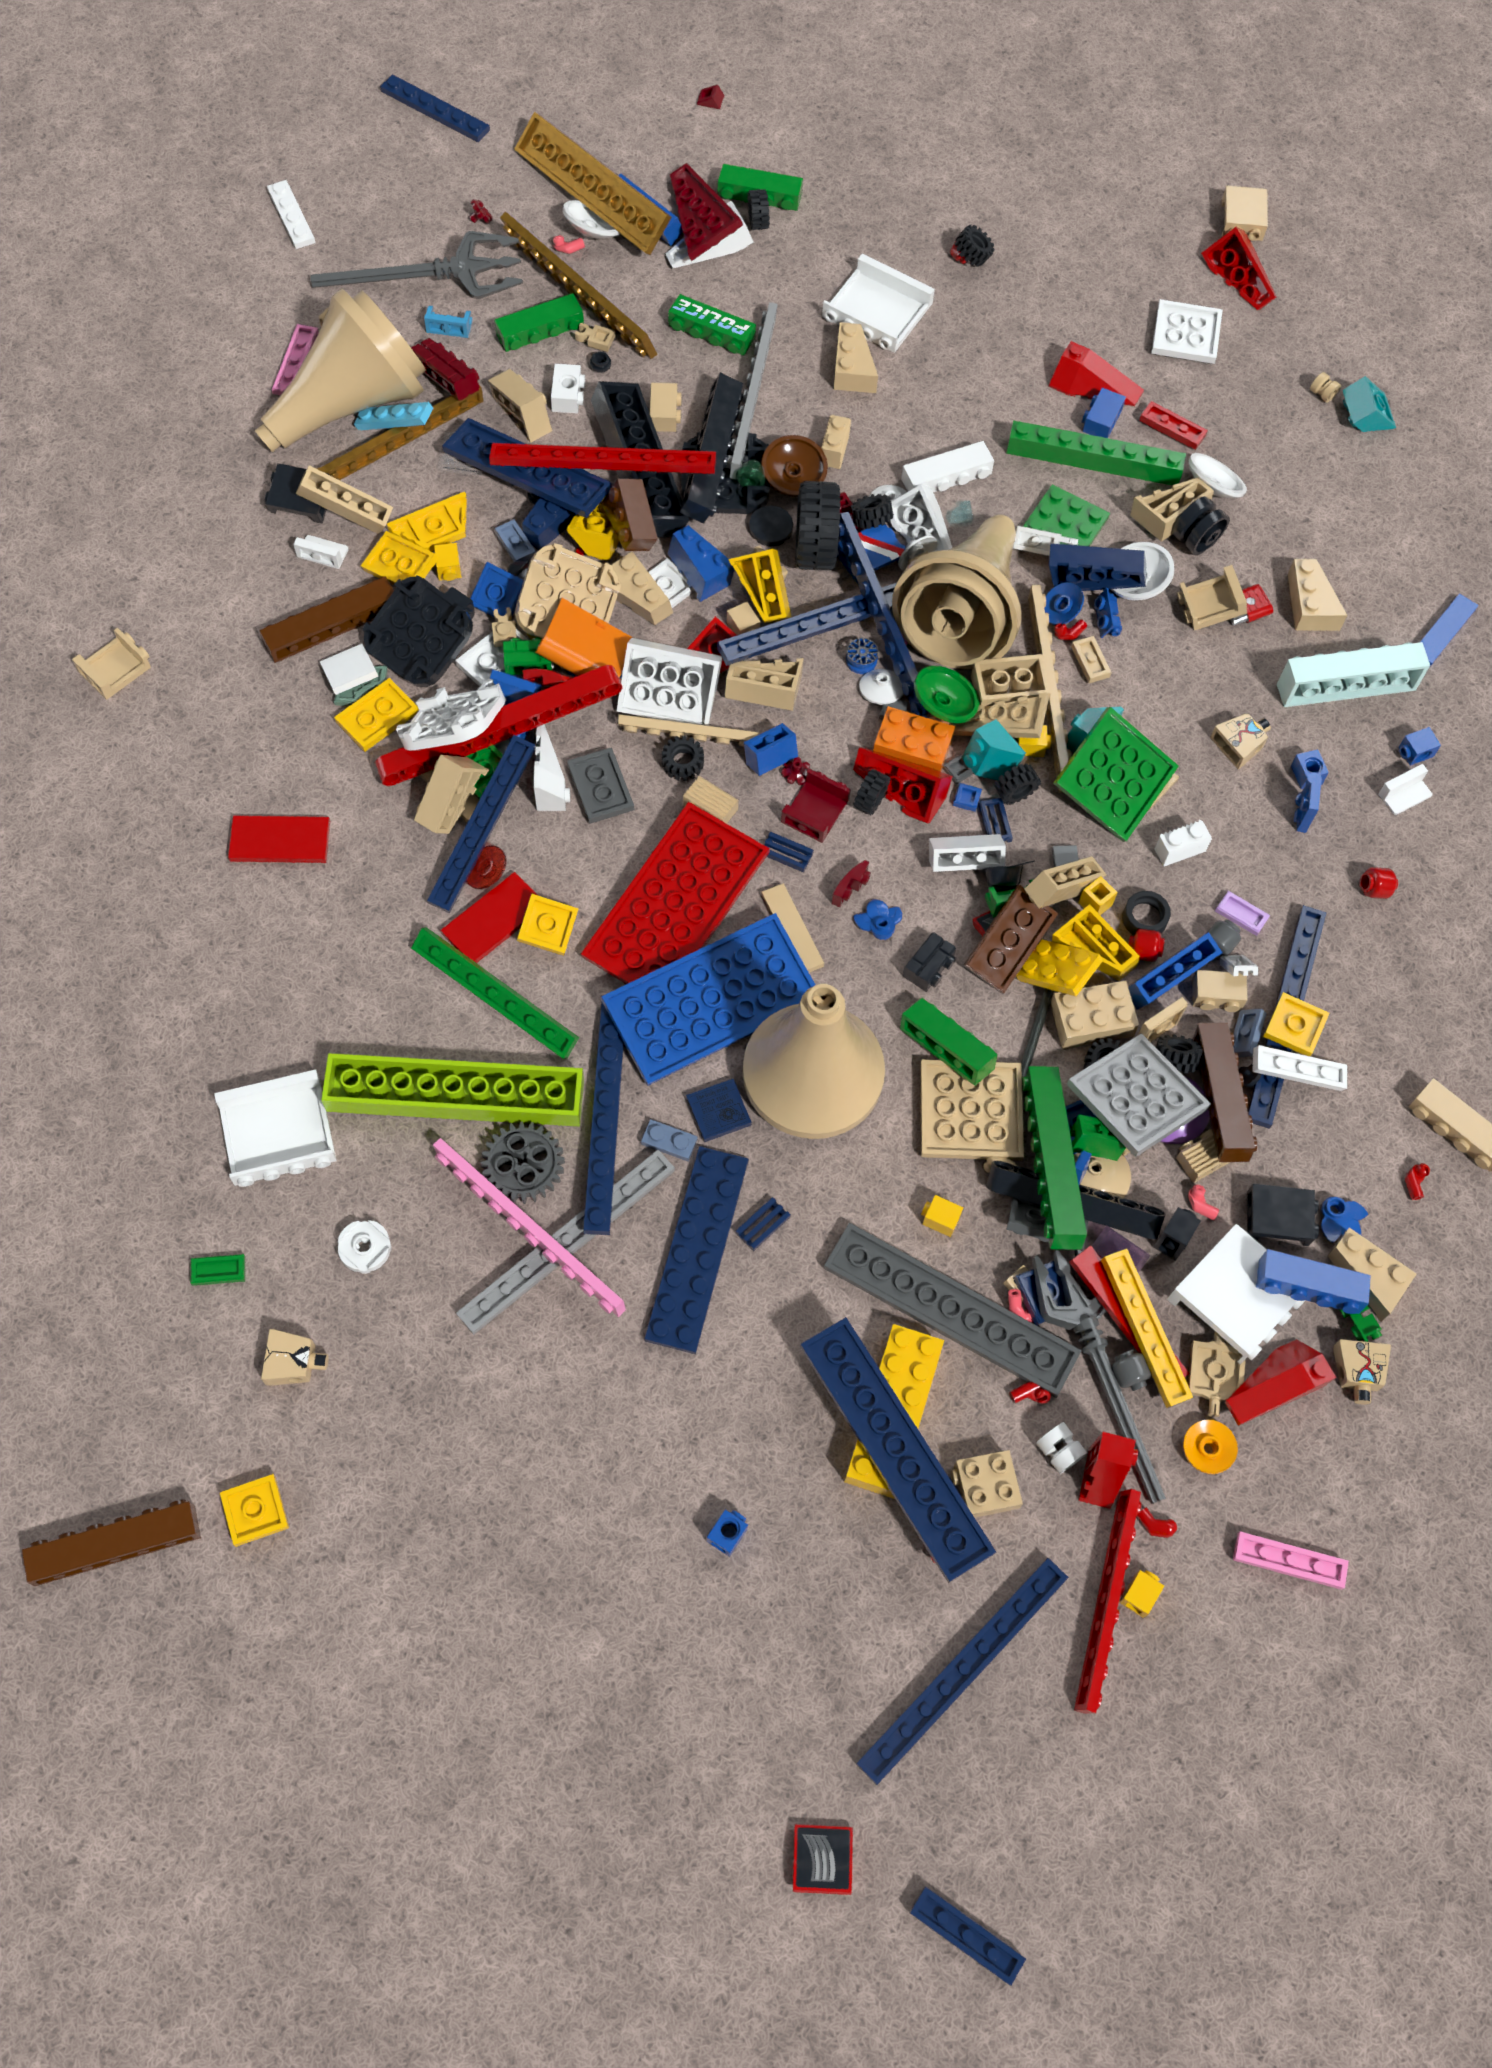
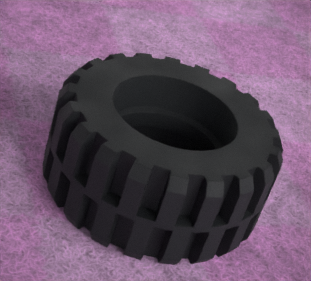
(817, 525)

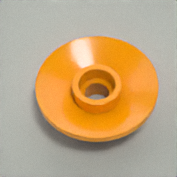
(1219, 1438)

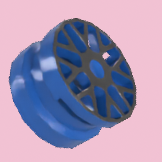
(862, 657)

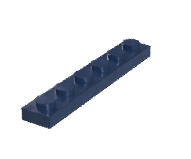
(435, 108)

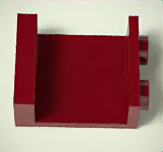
(816, 806)

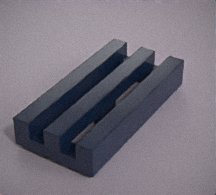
(990, 803)
(792, 845)
(778, 1209)

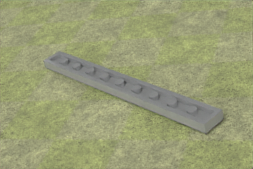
(750, 396)
(571, 1236)

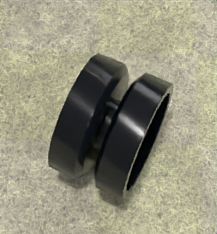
(1200, 525)

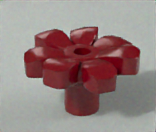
(480, 212)
(795, 771)

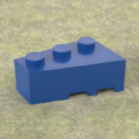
(700, 562)

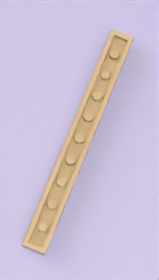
(1054, 714)

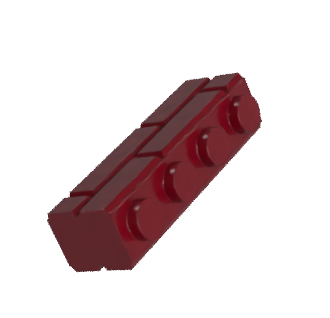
(447, 369)

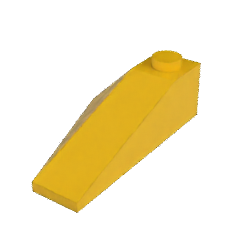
(594, 533)

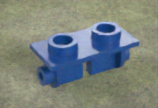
(1106, 608)

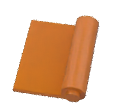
(582, 641)

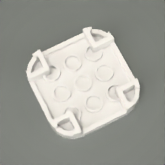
(452, 718)

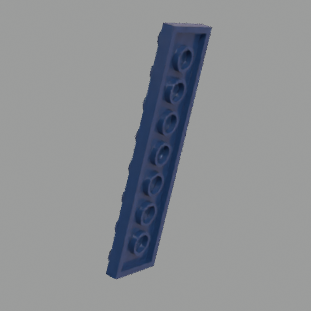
(566, 487)
(696, 1250)

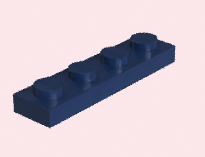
(967, 1936)

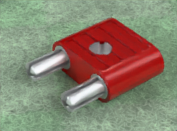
(1257, 605)

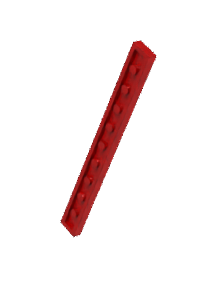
(603, 458)

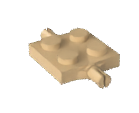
(1214, 1371)

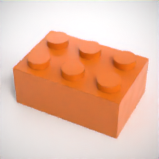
(914, 738)

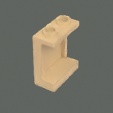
(1246, 210)
(1213, 600)
(114, 665)

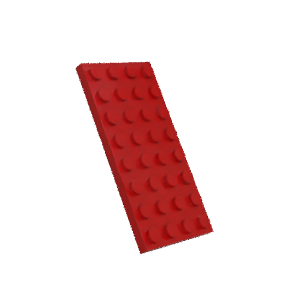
(676, 896)

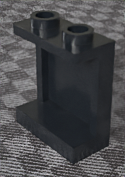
(284, 497)
(1282, 1213)

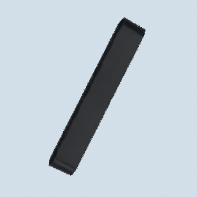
(1097, 1205)

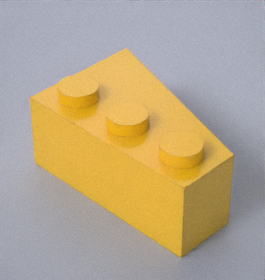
(765, 583)
(1094, 934)

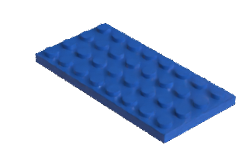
(708, 998)

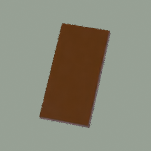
(1010, 940)

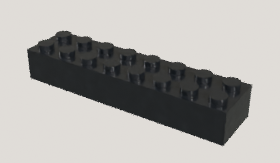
(628, 424)

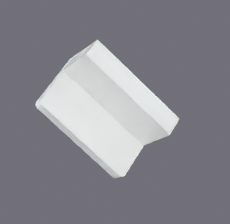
(320, 551)
(1405, 790)

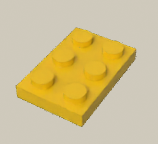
(398, 559)
(376, 714)
(1059, 967)

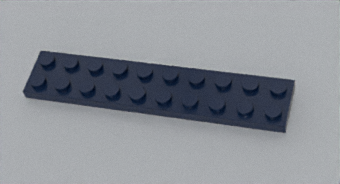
(898, 1450)

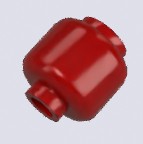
(1378, 882)
(1147, 944)

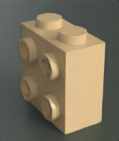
(987, 1483)

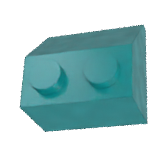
(1367, 406)
(1083, 724)
(992, 751)

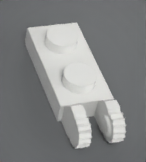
(1038, 540)

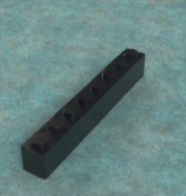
(714, 436)

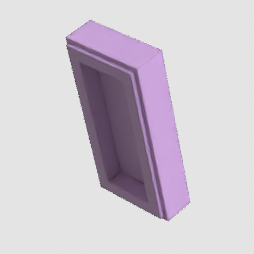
(1242, 913)

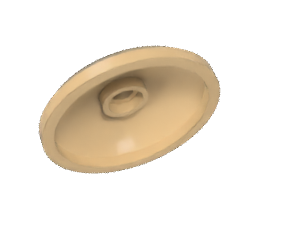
(1112, 1178)

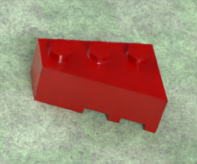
(1106, 1468)

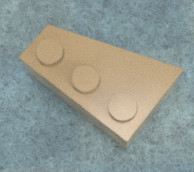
(854, 361)
(523, 402)
(1162, 509)
(640, 590)
(1313, 598)
(447, 791)

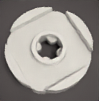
(366, 1260)

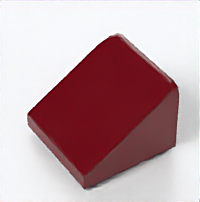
(711, 97)

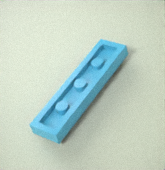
(393, 416)

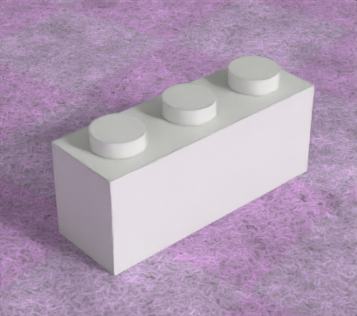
(966, 852)

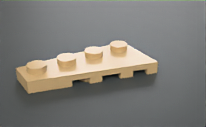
(1019, 718)

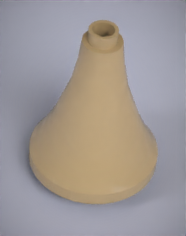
(350, 368)
(961, 600)
(814, 1067)

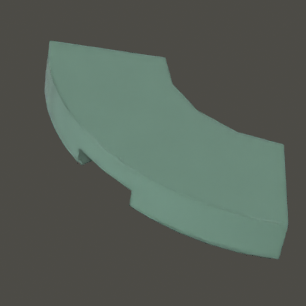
(352, 695)

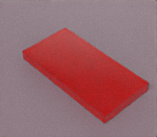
(279, 839)
(490, 919)

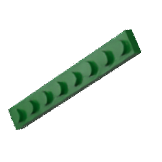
(495, 993)

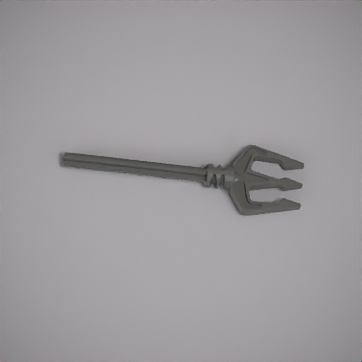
(462, 266)
(1082, 1316)

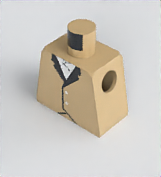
(290, 1359)

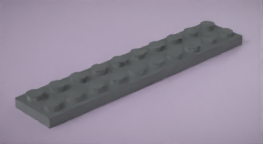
(952, 1309)

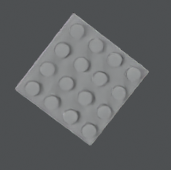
(1138, 1094)

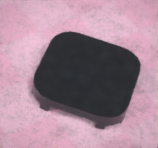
(733, 496)
(418, 632)

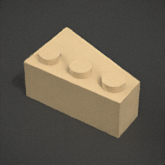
(765, 683)
(1388, 1275)

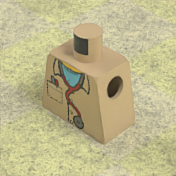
(1241, 738)
(1361, 1367)

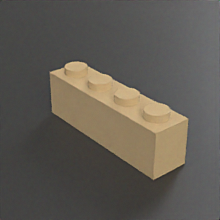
(344, 500)
(1063, 882)
(1455, 1121)

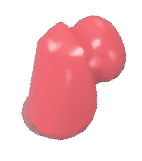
(568, 247)
(1199, 1204)
(1015, 1304)

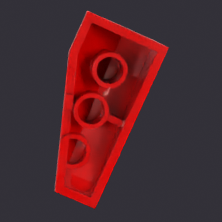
(1240, 266)

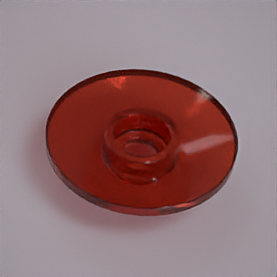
(488, 868)

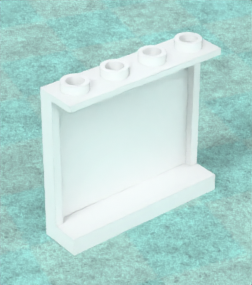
(881, 301)
(275, 1128)
(1227, 1298)

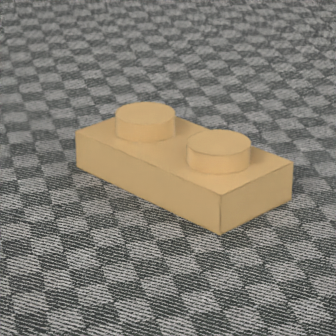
(1091, 659)

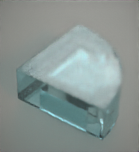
(962, 513)

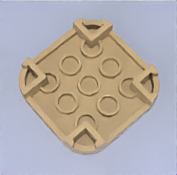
(564, 574)

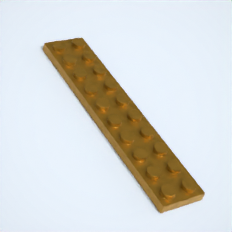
(593, 183)
(577, 285)

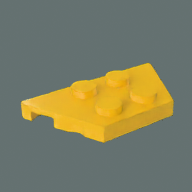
(434, 524)

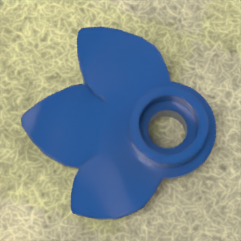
(879, 919)
(1348, 1215)

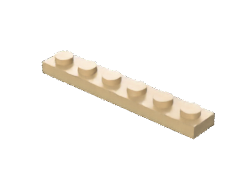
(679, 729)

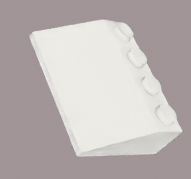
(668, 682)

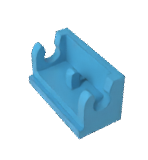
(448, 324)

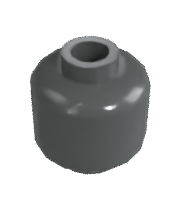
(1225, 935)
(1131, 1370)

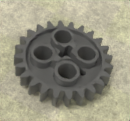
(534, 1143)

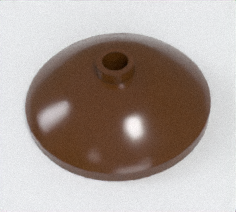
(794, 455)

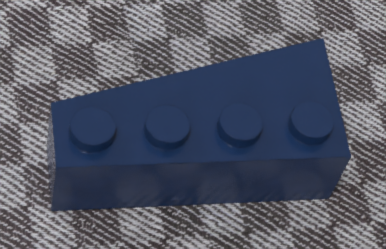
(546, 522)
(1097, 567)

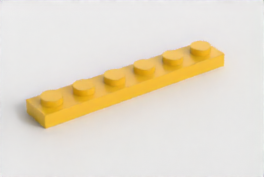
(1146, 1328)

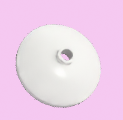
(587, 221)
(1217, 476)
(1158, 572)

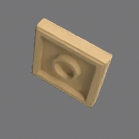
(1163, 1020)

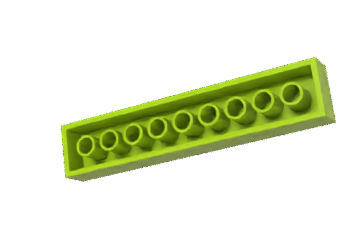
(453, 1089)

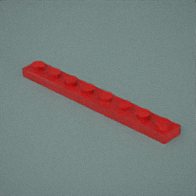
(1106, 1608)

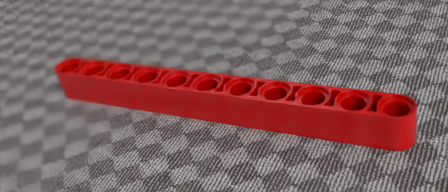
(510, 721)

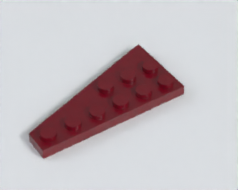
(701, 212)

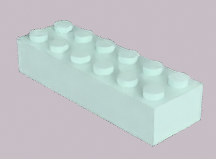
(1352, 674)

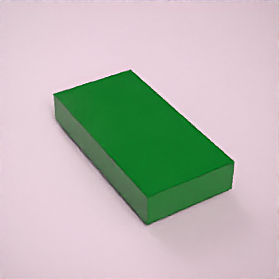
(218, 1269)

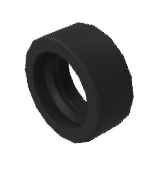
(1150, 898)

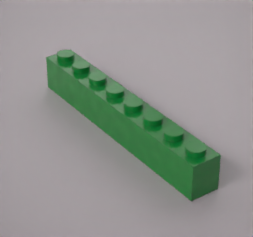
(1096, 453)
(1054, 1158)

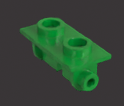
(1364, 1327)

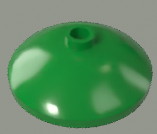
(946, 694)

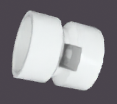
(1068, 1455)

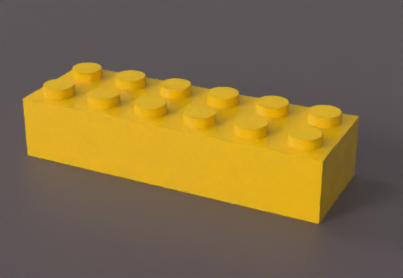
(909, 1369)

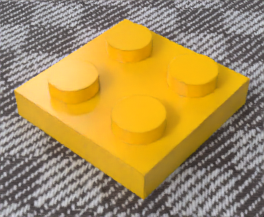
(547, 924)
(1296, 1024)
(254, 1510)

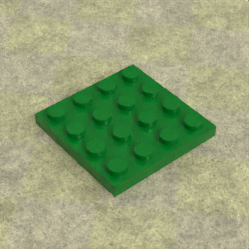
(1116, 774)

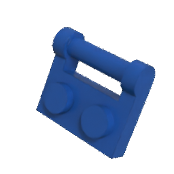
(1308, 802)

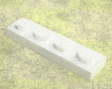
(291, 214)
(1299, 1068)

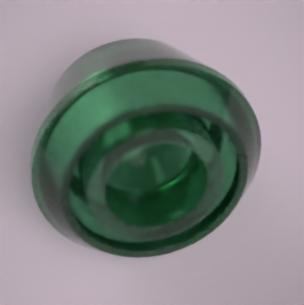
(751, 474)

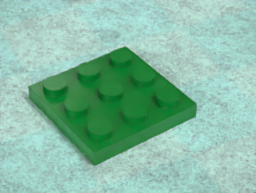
(1068, 515)

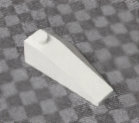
(731, 244)
(920, 516)
(548, 777)

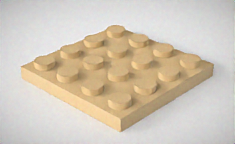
(971, 1119)

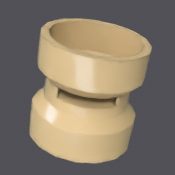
(1325, 387)

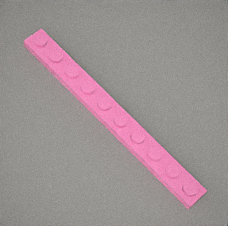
(533, 1232)

